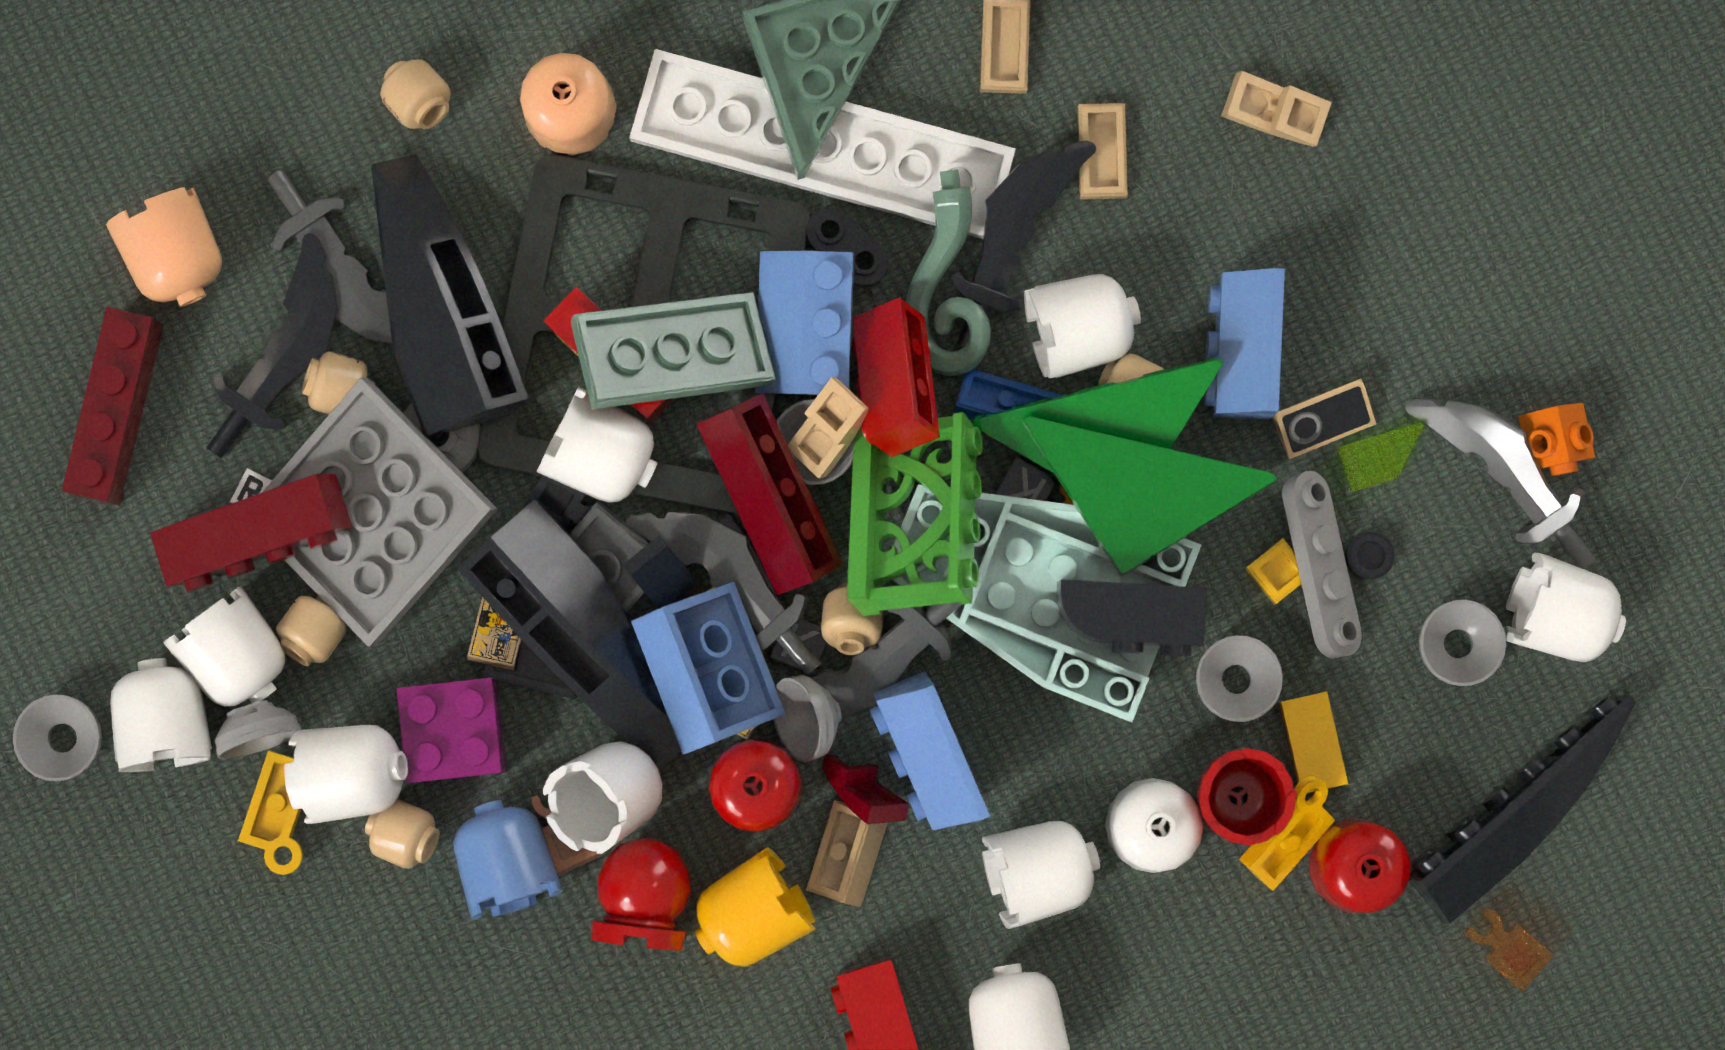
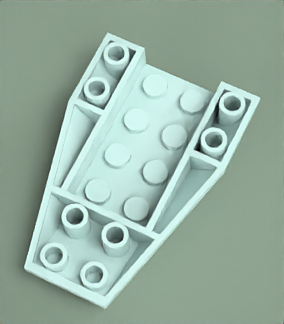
(1015, 608)

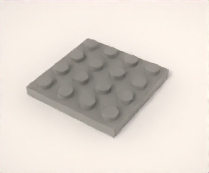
(404, 507)

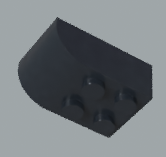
(1135, 615)

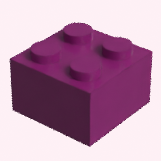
(452, 730)

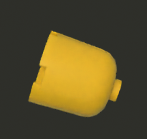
(752, 912)

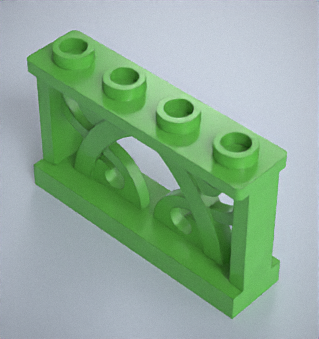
(872, 566)

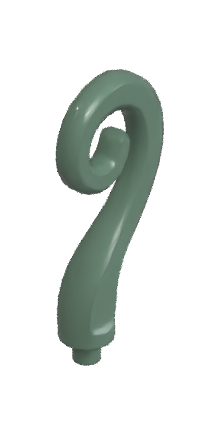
(952, 227)

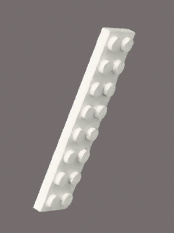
(864, 159)

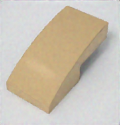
(1276, 109)
(829, 428)

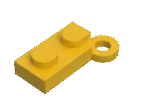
(271, 817)
(1279, 855)

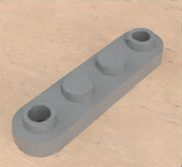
(1321, 564)

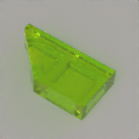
(1377, 457)

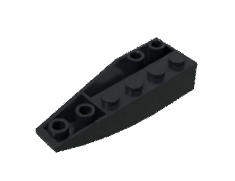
(439, 307)
(573, 623)
(1518, 818)

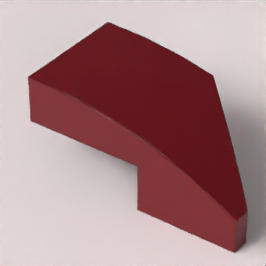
(861, 794)

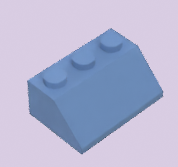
(806, 318)
(1249, 343)
(708, 667)
(928, 753)

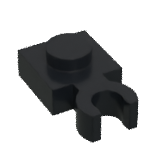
(560, 500)

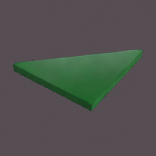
(1138, 409)
(1139, 493)

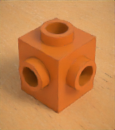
(1559, 437)

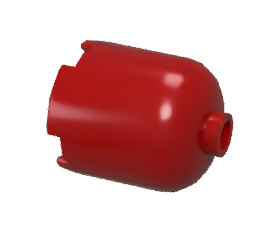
(780, 782)
(1267, 803)
(1338, 862)

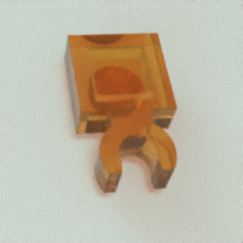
(1513, 952)

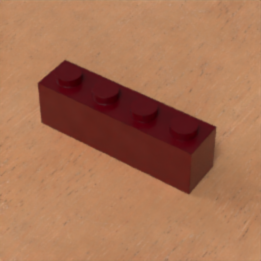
(112, 406)
(770, 494)
(252, 530)

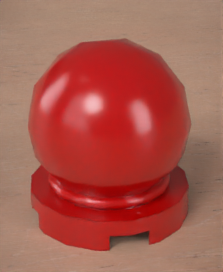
(643, 893)

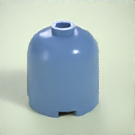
(503, 860)

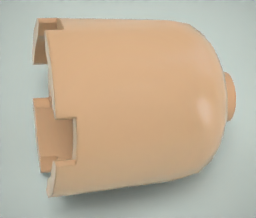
(571, 123)
(168, 247)

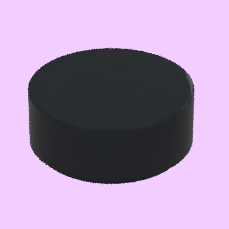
(1369, 555)

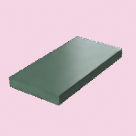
(672, 350)

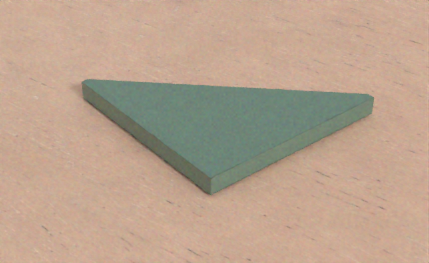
(812, 61)

